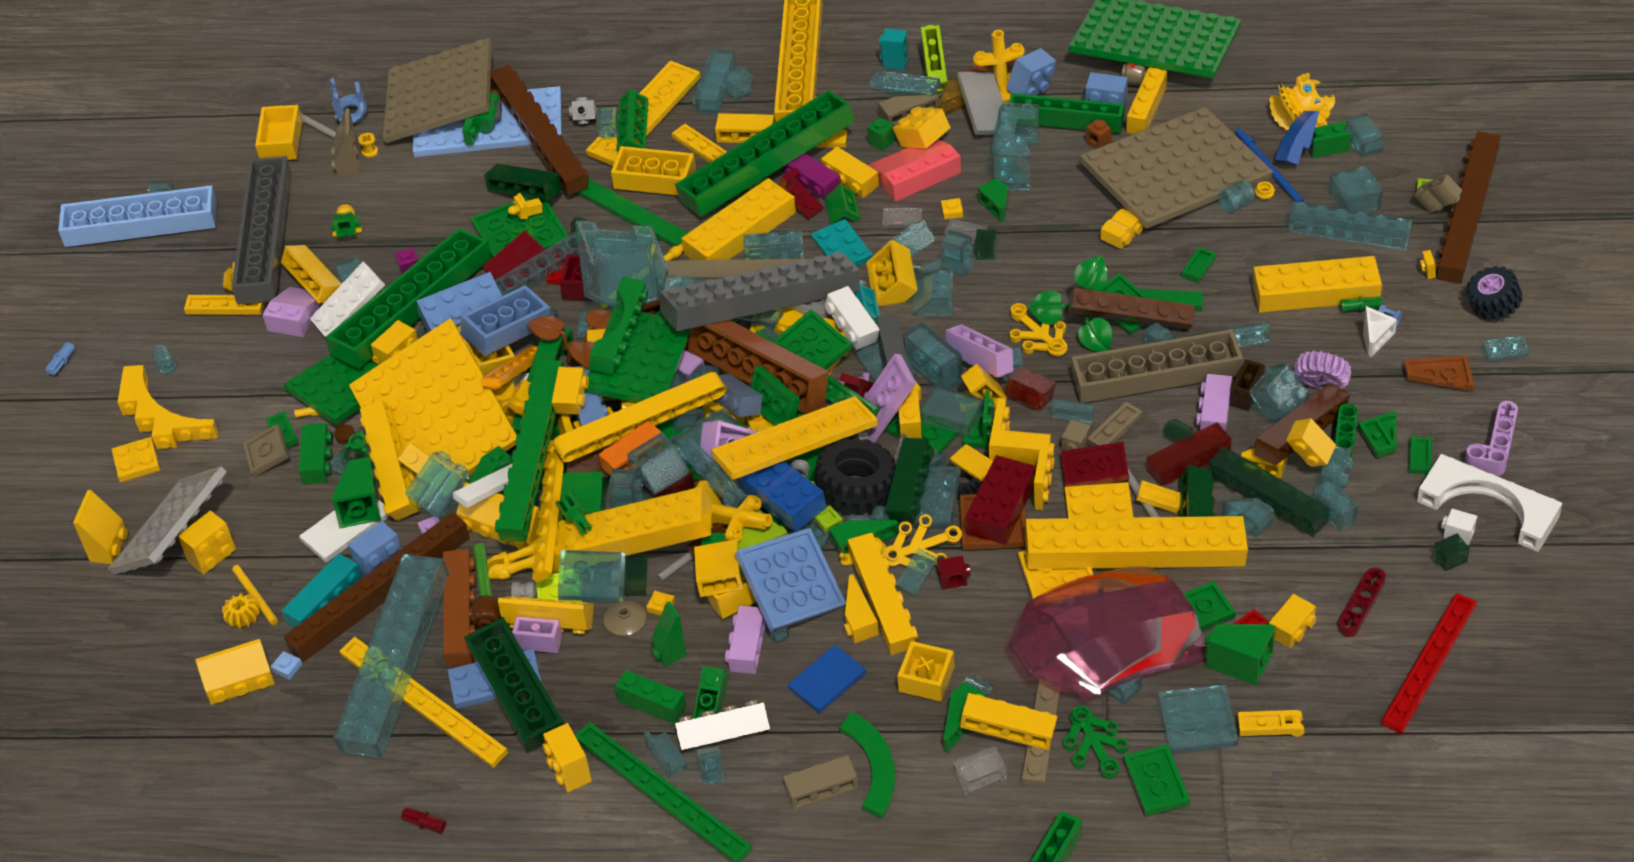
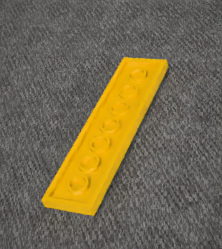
(663, 94)
(794, 437)

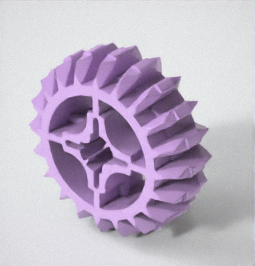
(1322, 368)

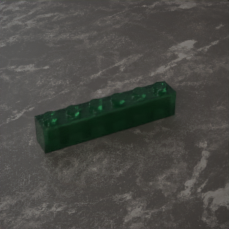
(1254, 482)

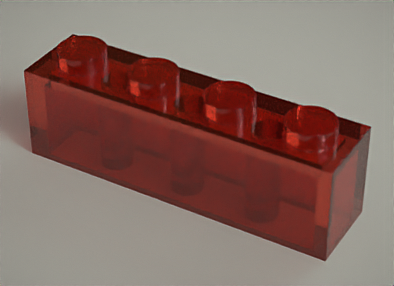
(1193, 450)

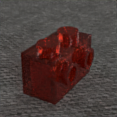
(1030, 388)

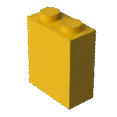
(718, 568)

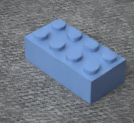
(457, 301)
(502, 320)

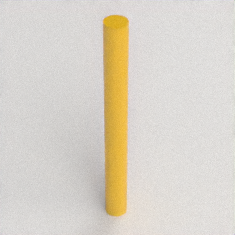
(255, 594)

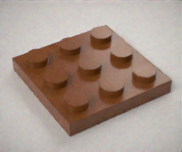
(972, 542)

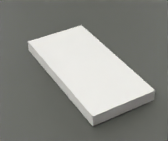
(328, 539)

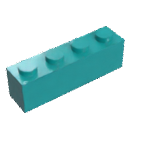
(323, 588)

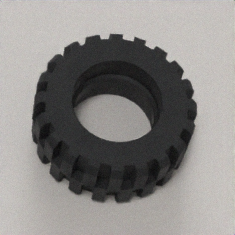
(856, 458)

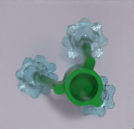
(357, 445)

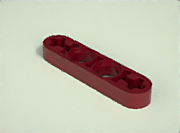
(1363, 602)

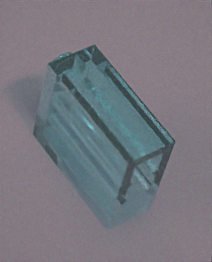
(437, 482)

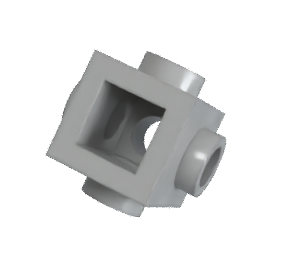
(590, 110)

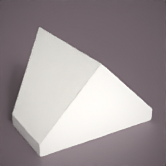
(1377, 330)

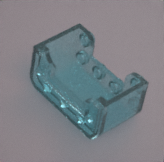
(1014, 131)

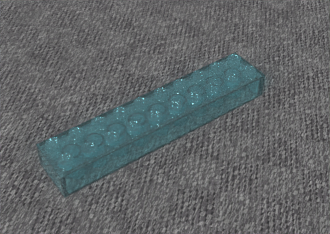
(391, 656)

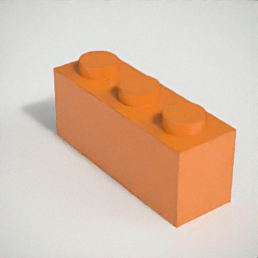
(616, 455)

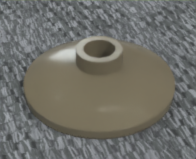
(628, 624)

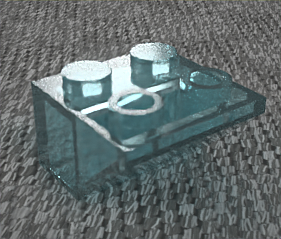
(657, 463)

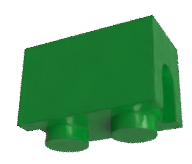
(1330, 140)

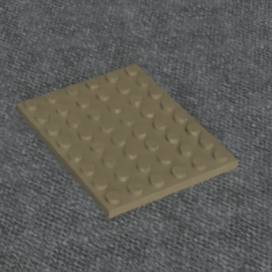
(1174, 166)

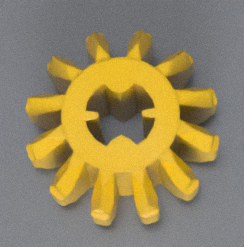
(240, 611)

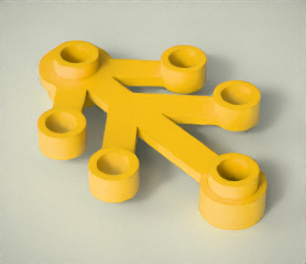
(1055, 346)
(917, 542)

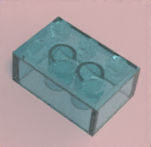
(933, 357)
(591, 576)

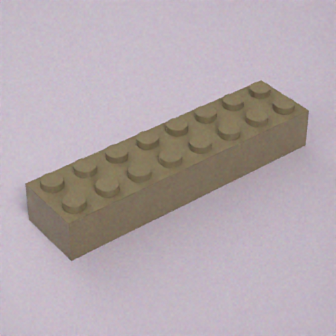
(1155, 365)

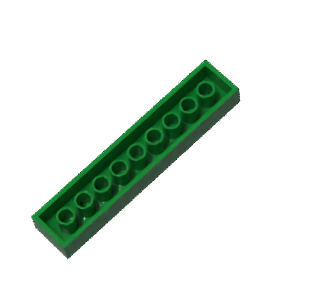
(764, 153)
(438, 270)

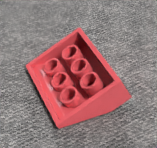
(917, 169)

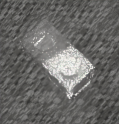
(979, 770)

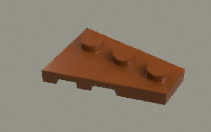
(1441, 371)

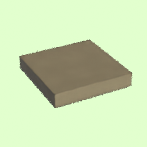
(265, 450)

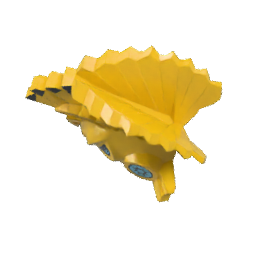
(1298, 99)

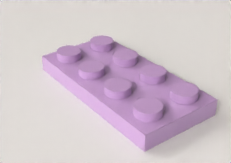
(889, 393)

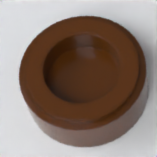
(343, 433)

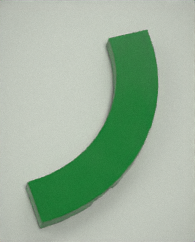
(880, 760)

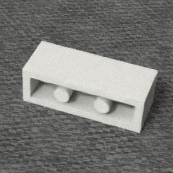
(851, 317)

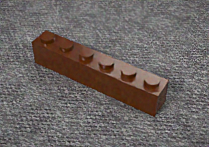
(1131, 309)
(1320, 407)

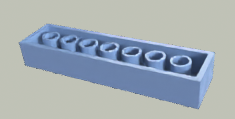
(138, 216)

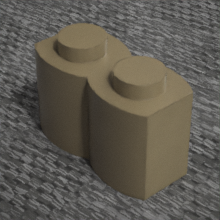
(1438, 193)

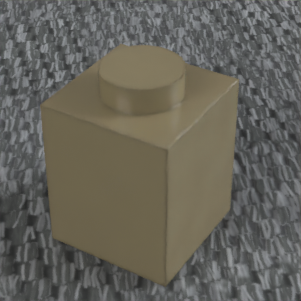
(1075, 435)

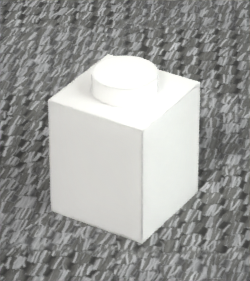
(1460, 523)

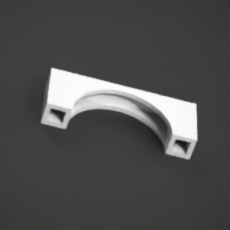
(1454, 478)

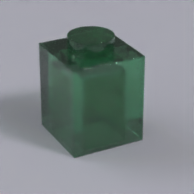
(986, 244)
(1450, 552)

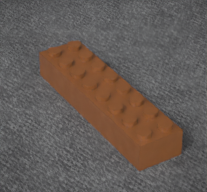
(742, 350)

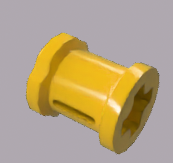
(369, 148)

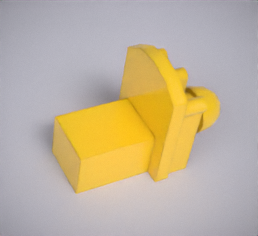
(525, 208)

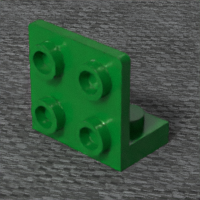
(982, 432)

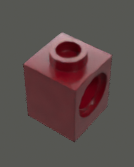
(953, 572)

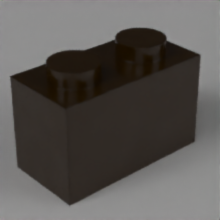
(1244, 382)

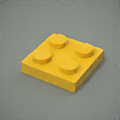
(135, 459)

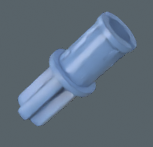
(60, 358)

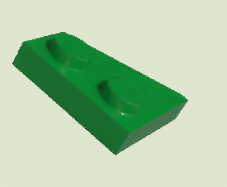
(1380, 433)

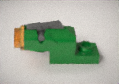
(483, 122)

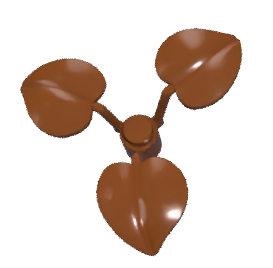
(578, 352)

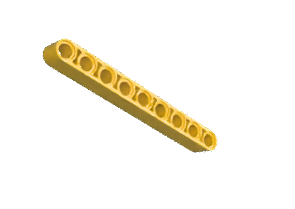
(654, 409)

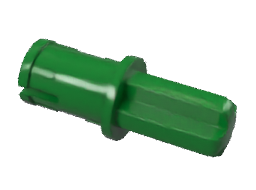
(1360, 303)

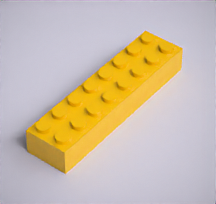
(640, 525)

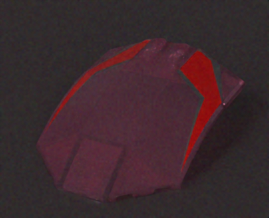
(1107, 631)

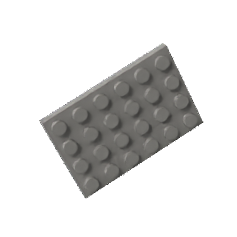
(168, 521)

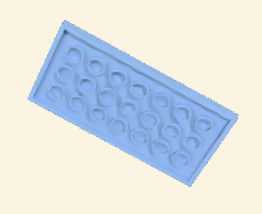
(504, 133)

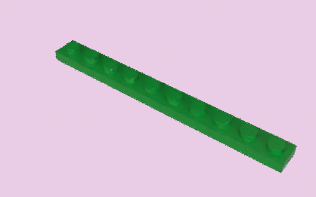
(663, 793)

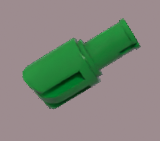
(575, 513)

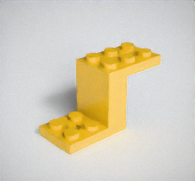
(1023, 447)

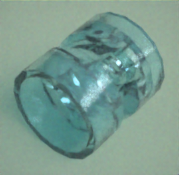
(1237, 196)

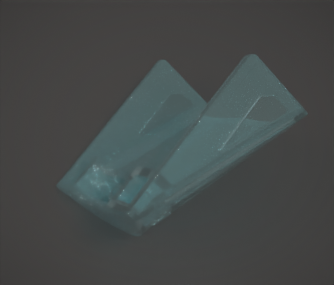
(616, 253)

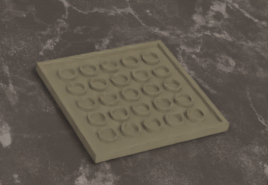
(438, 90)

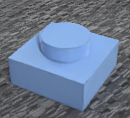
(286, 665)

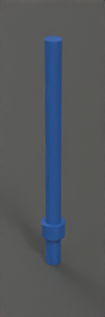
(1250, 143)

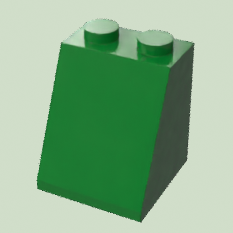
(588, 488)
(356, 495)
(1240, 650)

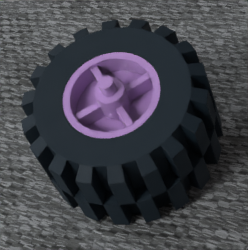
(1494, 293)

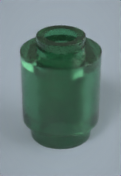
(1177, 430)

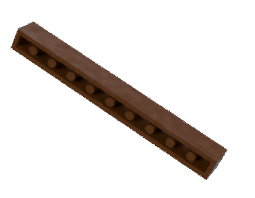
(538, 129)
(1468, 208)
(370, 590)

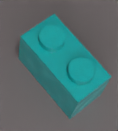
(894, 49)

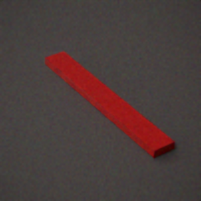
(1429, 663)

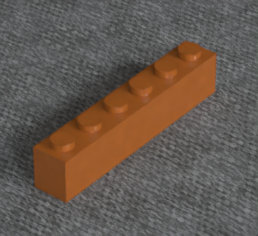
(458, 606)

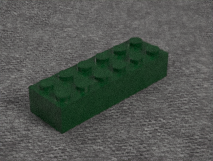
(513, 683)

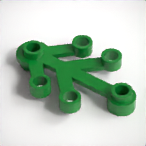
(1094, 739)

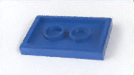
(827, 679)

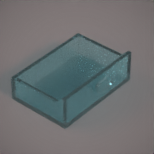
(952, 410)

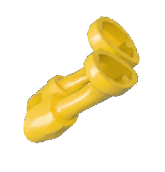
(501, 565)

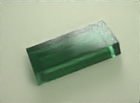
(636, 576)

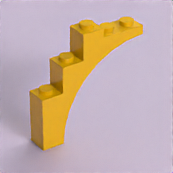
(149, 416)

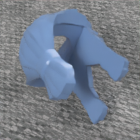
(353, 100)

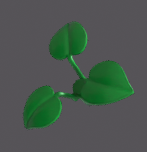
(1048, 307)

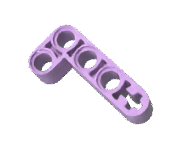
(1495, 457)

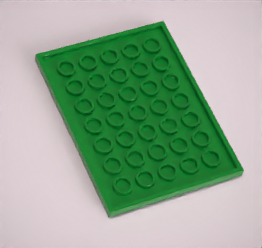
(1156, 36)

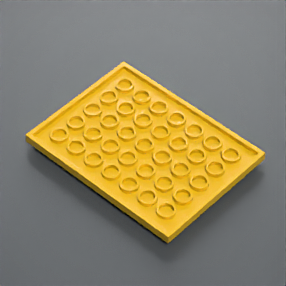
(439, 399)

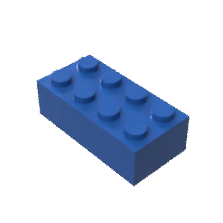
(785, 494)

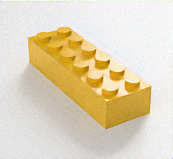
(752, 213)
(1315, 283)

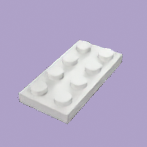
(347, 299)

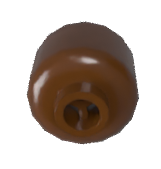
(485, 611)

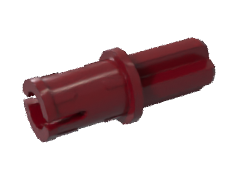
(424, 820)

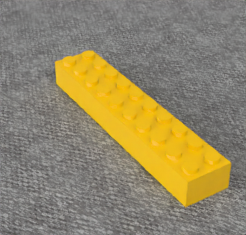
(798, 55)
(1136, 542)

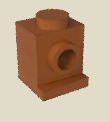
(1100, 131)

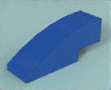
(1297, 138)

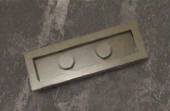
(1115, 425)

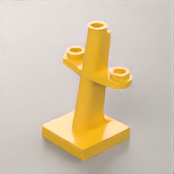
(998, 59)
(738, 517)

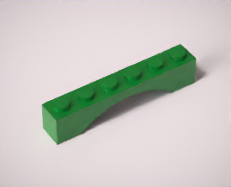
(607, 351)

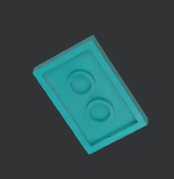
(842, 238)

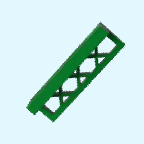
(628, 117)

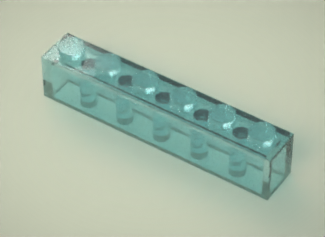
(1350, 225)

